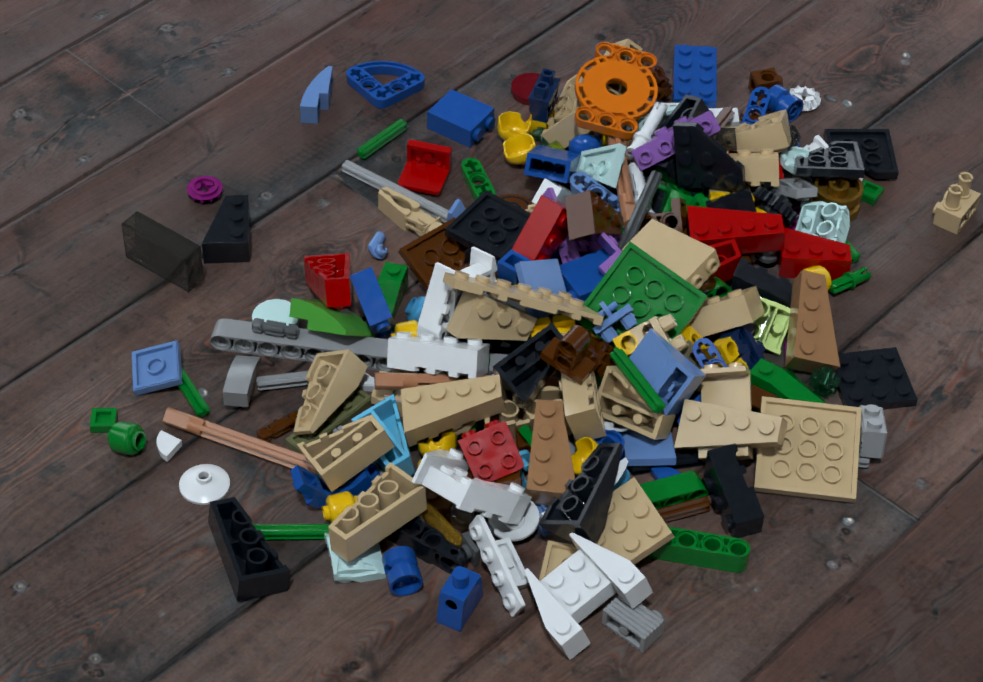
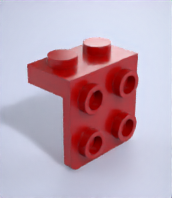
(426, 167)
(491, 451)

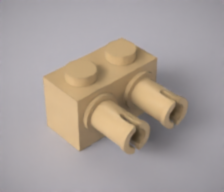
(957, 205)

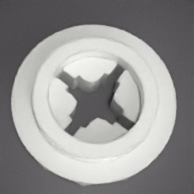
(812, 98)

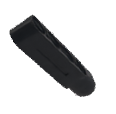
(429, 545)

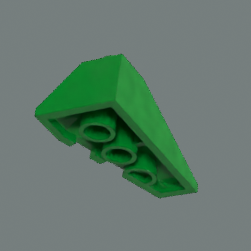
(781, 382)

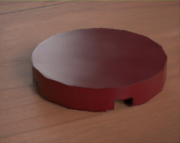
(522, 86)

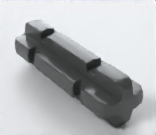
(275, 328)

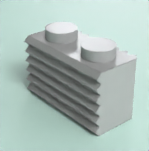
(872, 432)
(636, 626)

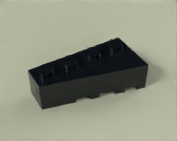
(688, 107)
(767, 285)
(247, 558)

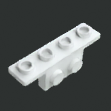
(503, 563)

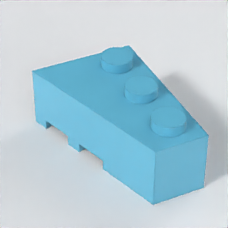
(389, 418)

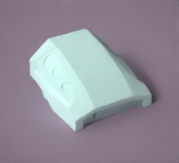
(824, 220)
(361, 569)

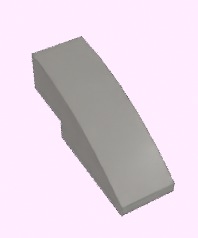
(241, 381)

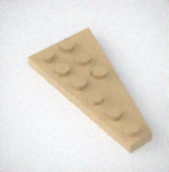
(539, 299)

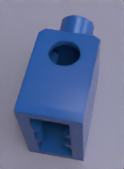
(464, 590)

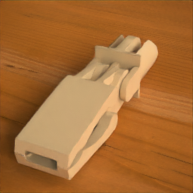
(405, 212)

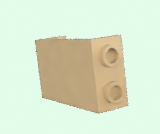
(678, 252)
(727, 388)

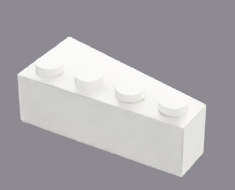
(438, 355)

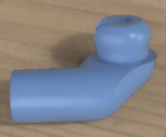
(376, 246)

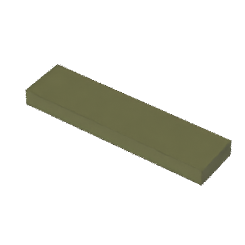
(351, 407)

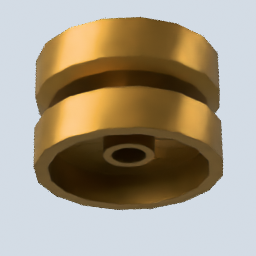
(840, 191)

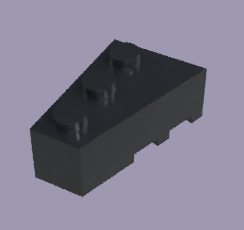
(229, 233)
(523, 370)
(730, 494)

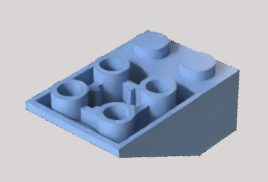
(666, 371)

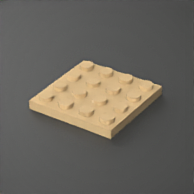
(817, 451)

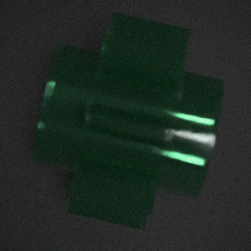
(824, 381)

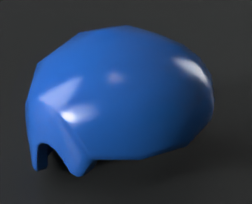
(584, 142)

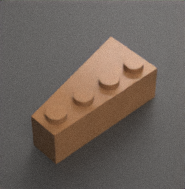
(811, 328)
(550, 454)

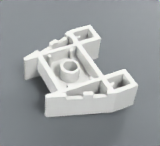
(443, 299)
(447, 475)
(580, 588)

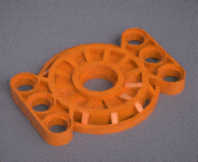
(617, 109)

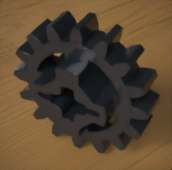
(775, 203)

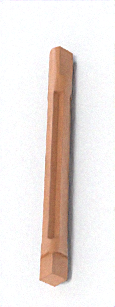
(624, 186)
(399, 381)
(235, 439)

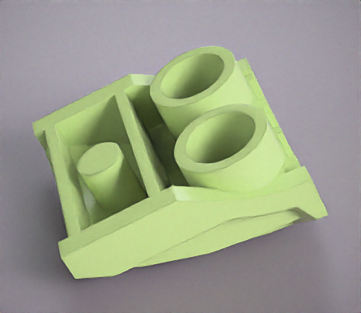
(772, 326)

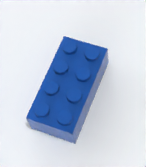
(695, 73)

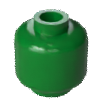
(126, 438)

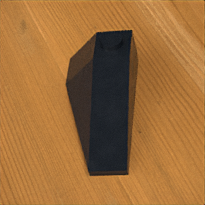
(587, 498)

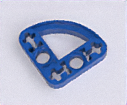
(384, 95)

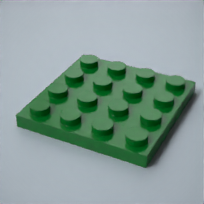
(648, 289)

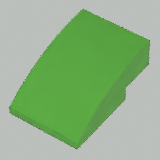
(329, 320)

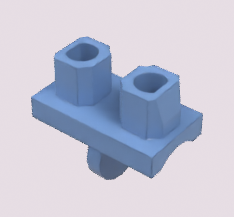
(624, 315)

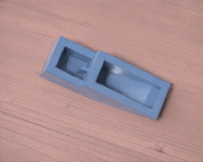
(317, 96)

